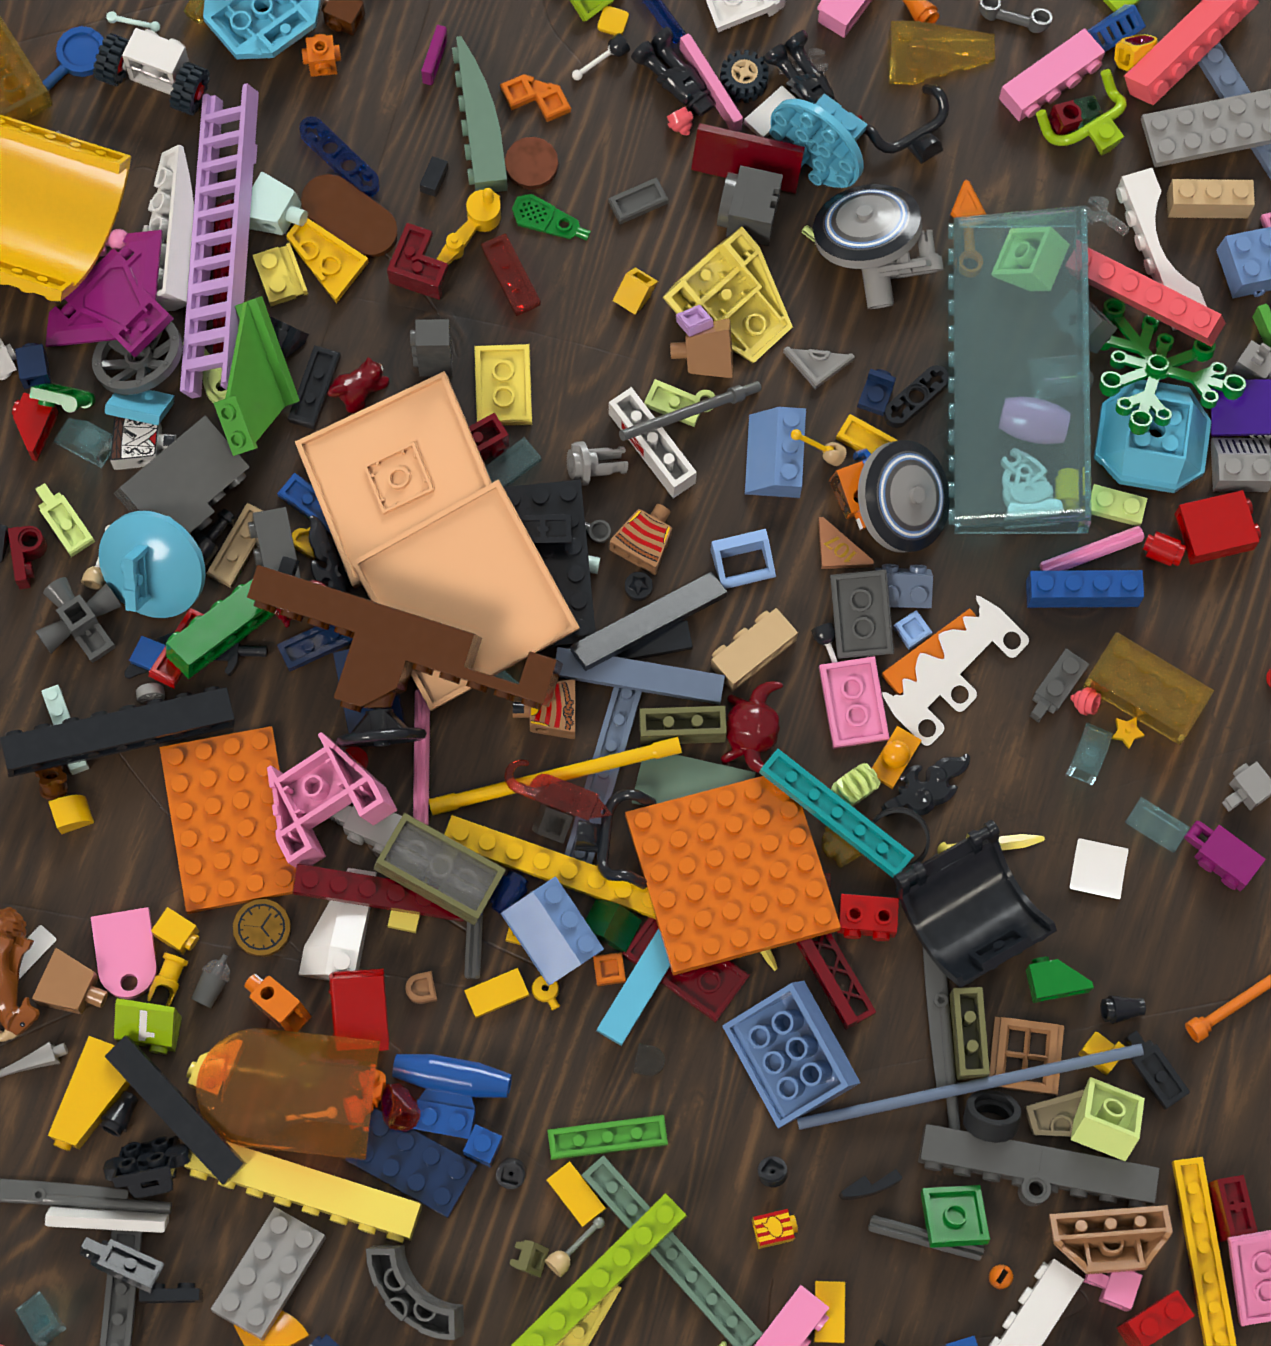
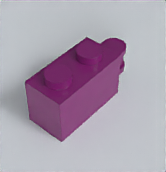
(1224, 855)

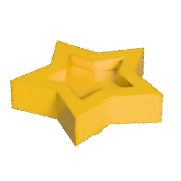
(1127, 731)

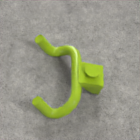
(1101, 130)

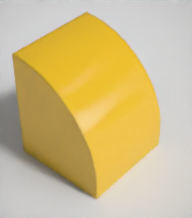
(635, 290)
(71, 813)

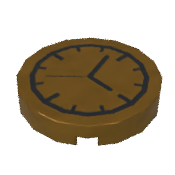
(261, 927)

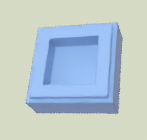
(912, 630)

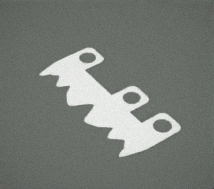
(941, 675)

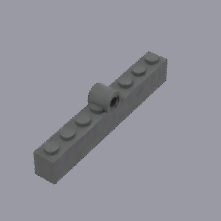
(1038, 1165)

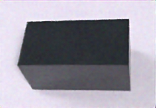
(433, 176)

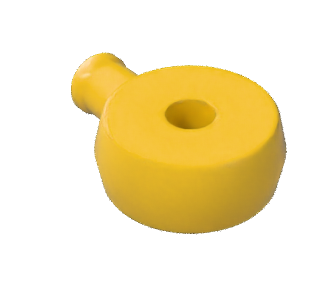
(546, 996)

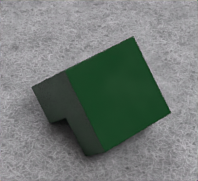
(613, 924)

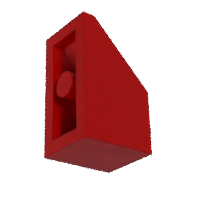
(33, 423)

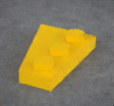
(328, 257)

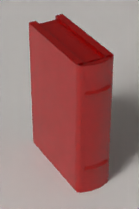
(360, 1005)

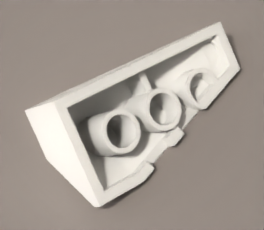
(336, 939)

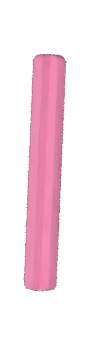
(1094, 550)

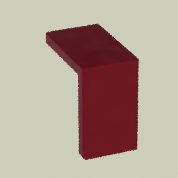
(411, 267)

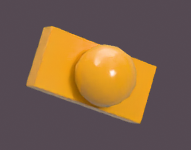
(895, 756)

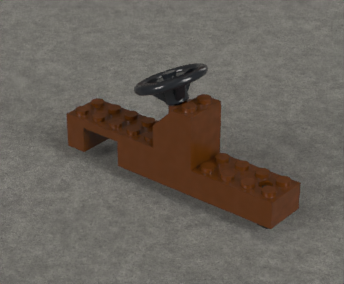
(386, 651)

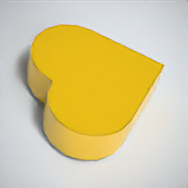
(301, 542)

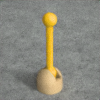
(832, 452)

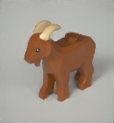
(13, 1018)

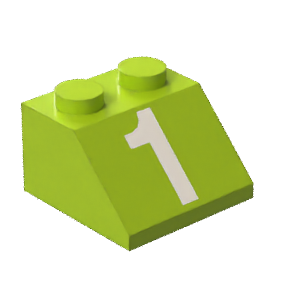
(147, 1025)

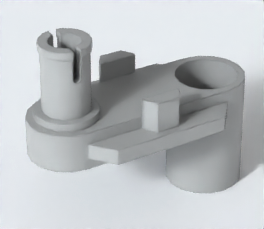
(877, 279)

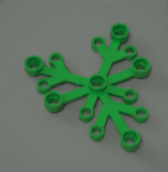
(1158, 367)

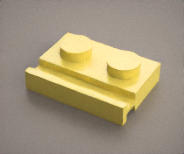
(280, 274)

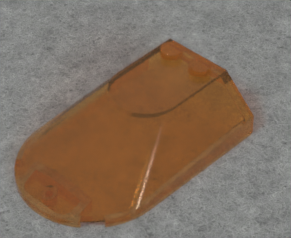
(290, 1091)

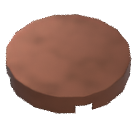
(531, 163)

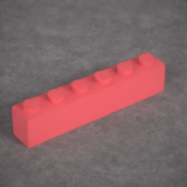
(1184, 47)
(1153, 298)

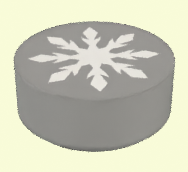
(149, 692)

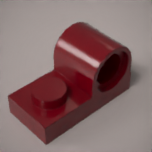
(21, 554)

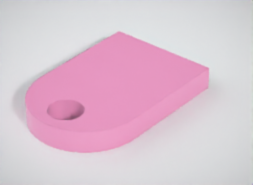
(125, 949)

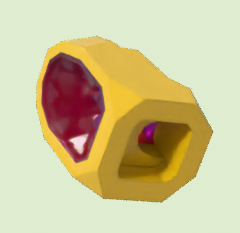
(1133, 49)

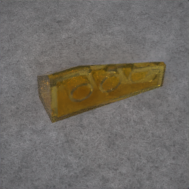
(930, 50)

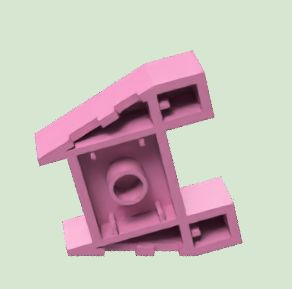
(316, 792)

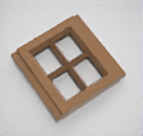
(1052, 1053)

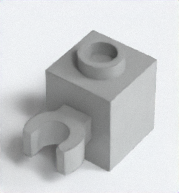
(1254, 362)
(1250, 786)

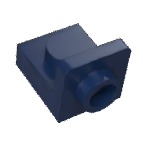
(877, 391)

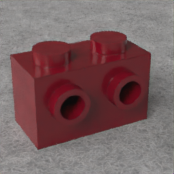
(490, 436)

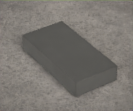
(638, 200)

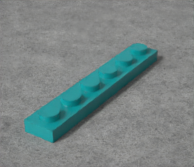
(836, 813)

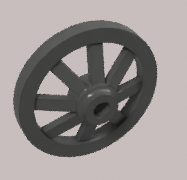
(141, 364)

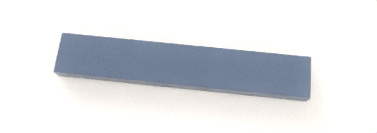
(645, 677)

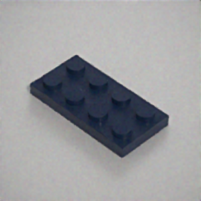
(415, 1165)

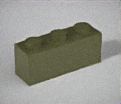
(690, 724)
(969, 1033)

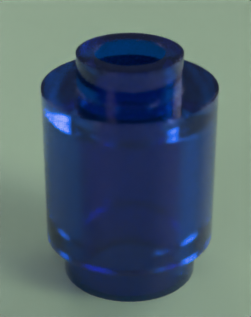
(508, 891)

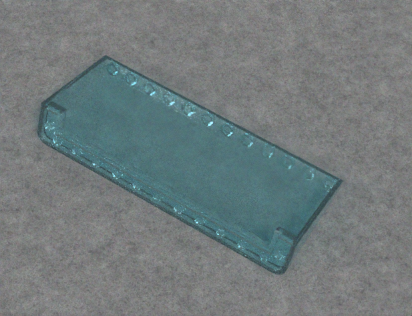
(1020, 373)

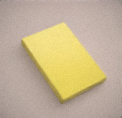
(503, 383)

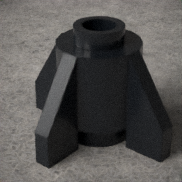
(289, 337)

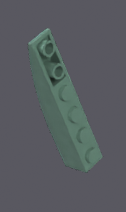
(480, 125)

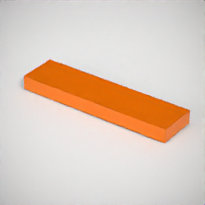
(906, 666)

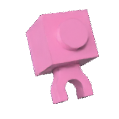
(1117, 1288)

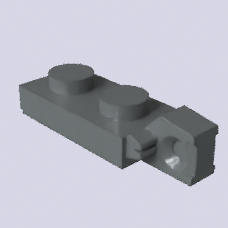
(1058, 684)

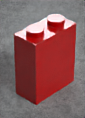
(1217, 527)
(1156, 1320)

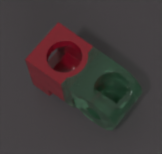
(1074, 114)

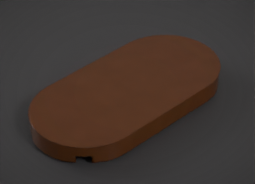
(349, 215)

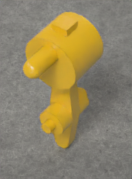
(482, 215)

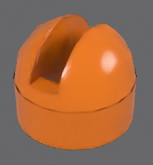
(995, 1272)

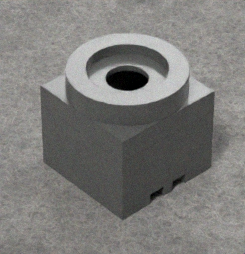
(750, 202)

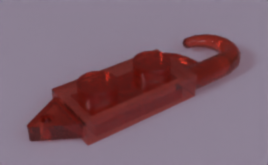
(557, 794)

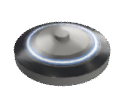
(867, 226)
(903, 496)

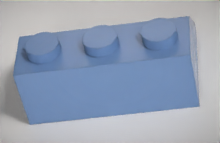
(773, 457)
(552, 931)

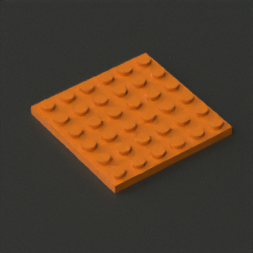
(731, 873)

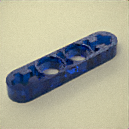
(342, 154)

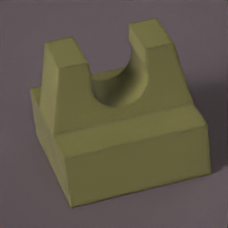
(531, 1258)

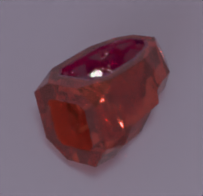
(399, 1108)

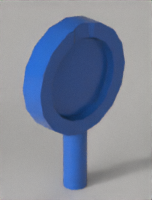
(75, 54)

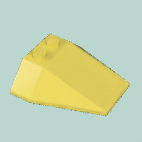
(739, 287)

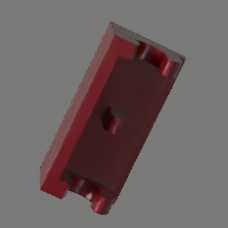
(1231, 1207)

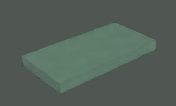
(683, 776)

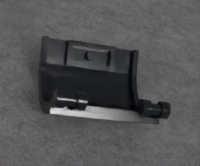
(970, 907)

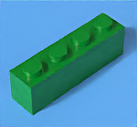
(215, 631)

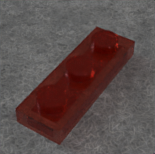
(510, 274)

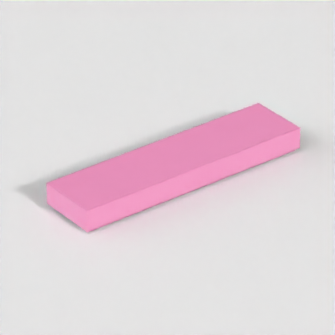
(717, 92)

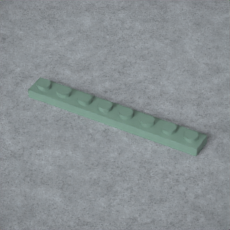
(674, 1257)

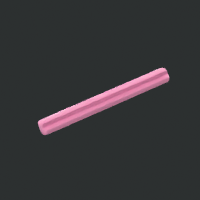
(421, 761)

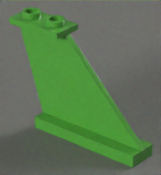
(257, 380)

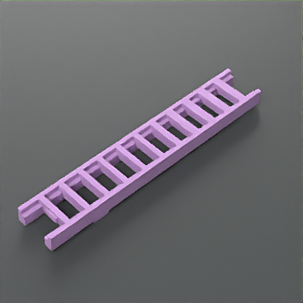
(203, 237)

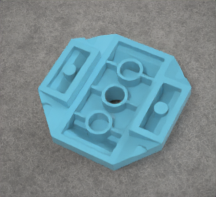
(260, 34)
(1151, 461)

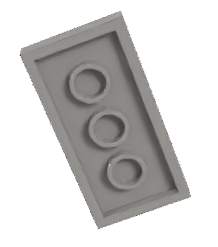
(268, 1273)

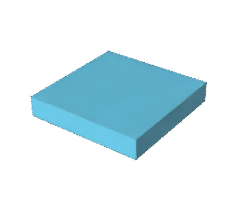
(142, 407)

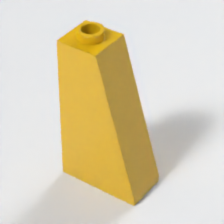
(88, 1096)

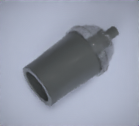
(212, 981)

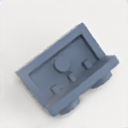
(909, 586)

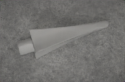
(44, 1056)

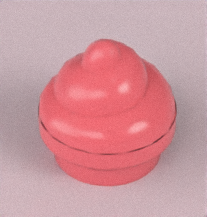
(680, 121)
(1087, 701)

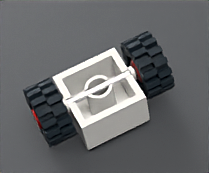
(153, 63)

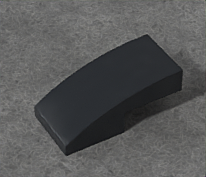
(863, 1188)

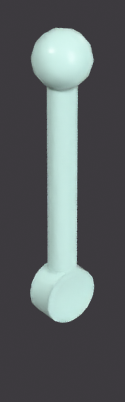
(112, 18)

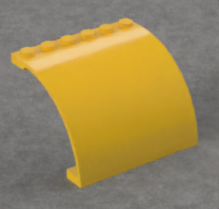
(54, 207)

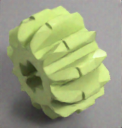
(856, 784)

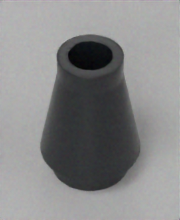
(1118, 1009)
(118, 1116)

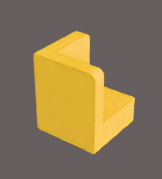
(1097, 1044)

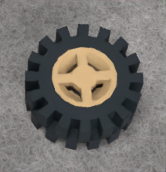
(740, 67)

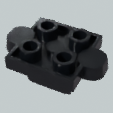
(147, 1164)

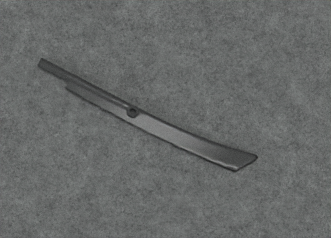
(941, 1033)
(76, 1196)

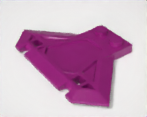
(115, 299)

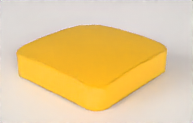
(613, 20)

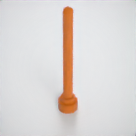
(1200, 1027)

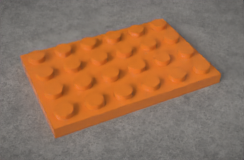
(225, 819)

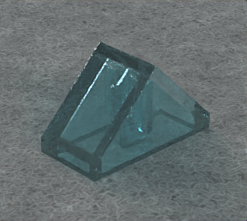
(40, 1320)

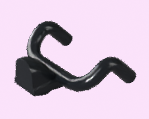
(921, 141)
(597, 837)

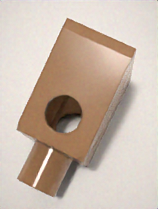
(708, 351)
(68, 985)

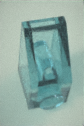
(85, 441)
(1089, 753)

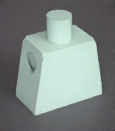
(274, 206)

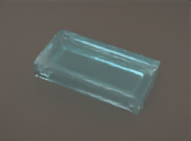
(513, 463)
(1157, 824)

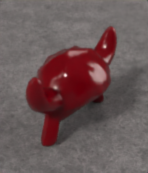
(752, 726)

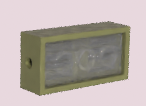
(439, 869)

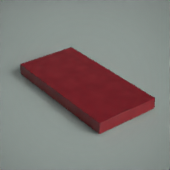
(726, 150)
(705, 988)

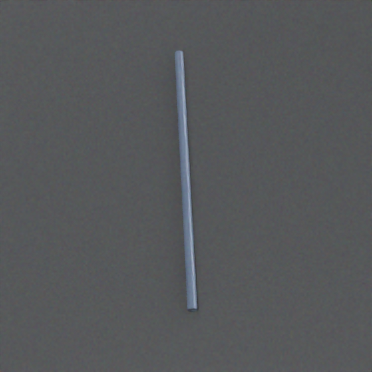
(970, 1086)

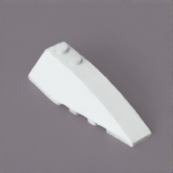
(173, 214)

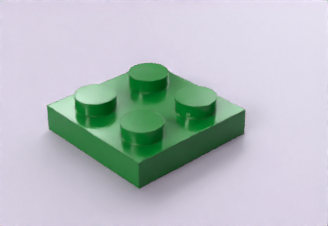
(955, 1216)

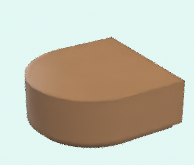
(421, 988)

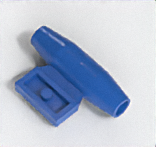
(449, 1088)

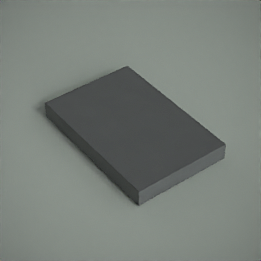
(862, 614)

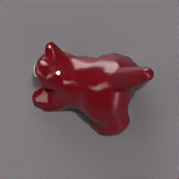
(355, 386)

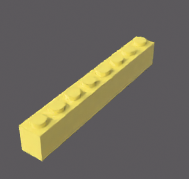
(319, 1193)

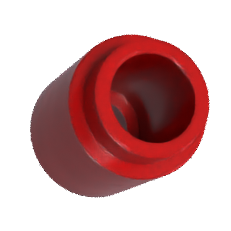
(1164, 549)

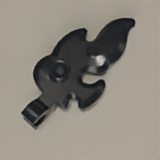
(335, 572)
(923, 796)

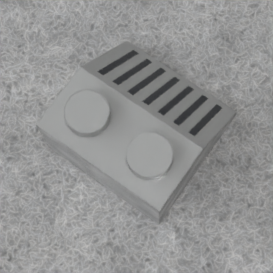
(1241, 464)

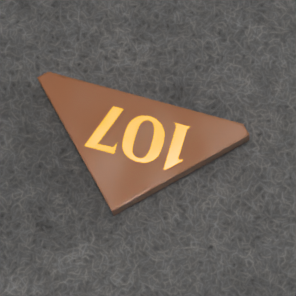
(838, 550)

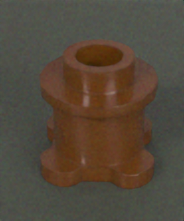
(52, 783)

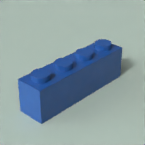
(1085, 588)

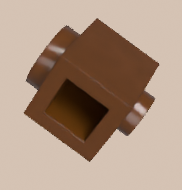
(343, 15)

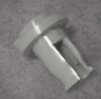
(583, 462)

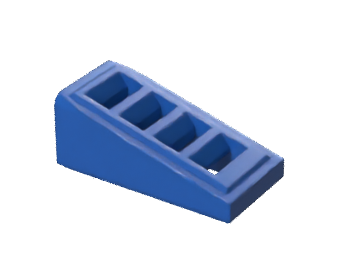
(1129, 20)

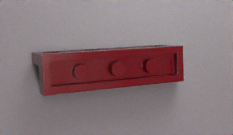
(828, 983)

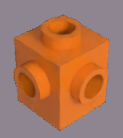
(321, 55)

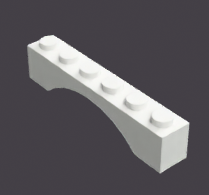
(1140, 197)

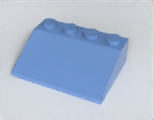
(791, 1053)

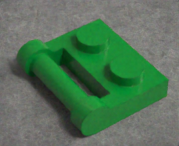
(68, 397)

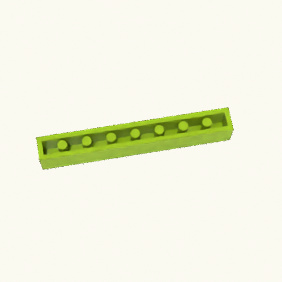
(604, 1275)

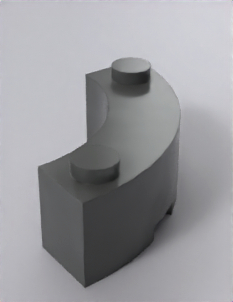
(408, 1298)

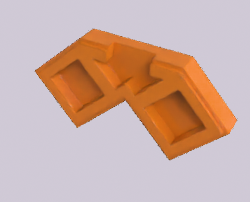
(527, 89)

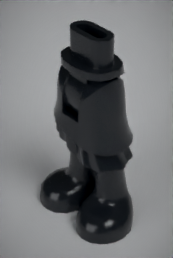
(681, 79)
(808, 86)

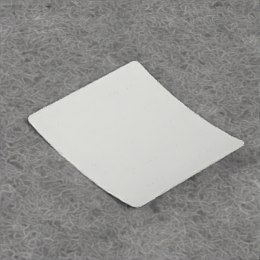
(1098, 868)

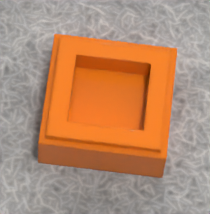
(609, 969)

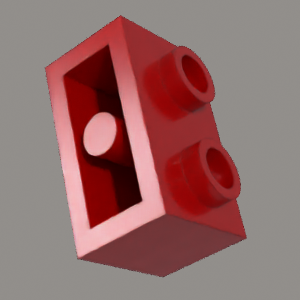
(868, 916)

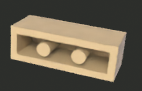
(1210, 198)
(753, 648)

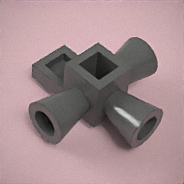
(79, 619)

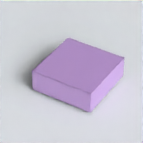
(694, 320)

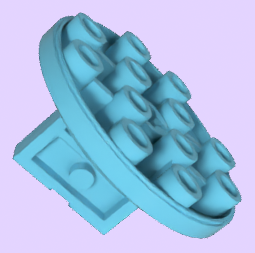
(827, 135)
(152, 564)

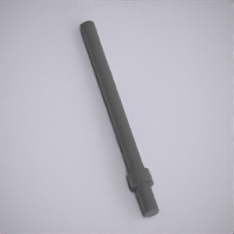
(734, 395)

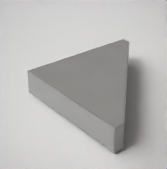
(817, 365)

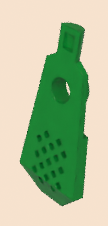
(550, 221)

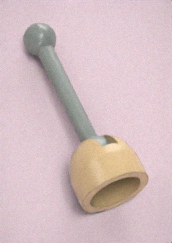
(560, 1261)

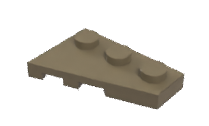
(1054, 1115)

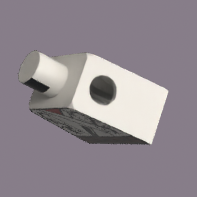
(136, 443)

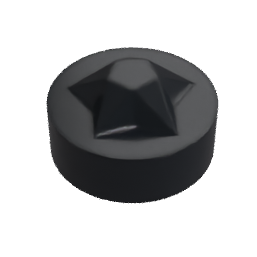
(638, 586)
(772, 1171)
(511, 1173)

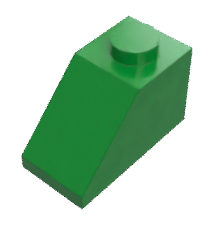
(1054, 980)

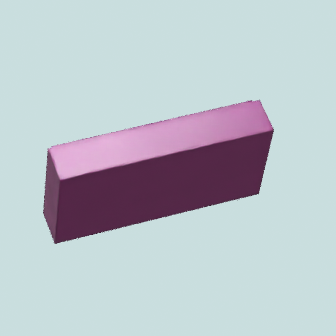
(434, 55)

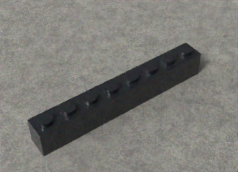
(117, 731)

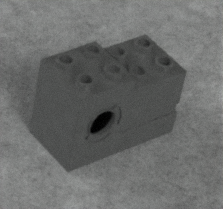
(186, 478)

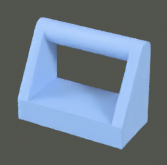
(738, 545)

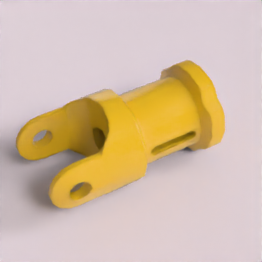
(168, 976)

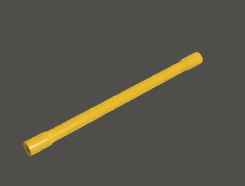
(654, 751)

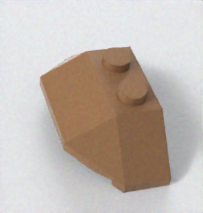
(1112, 1238)

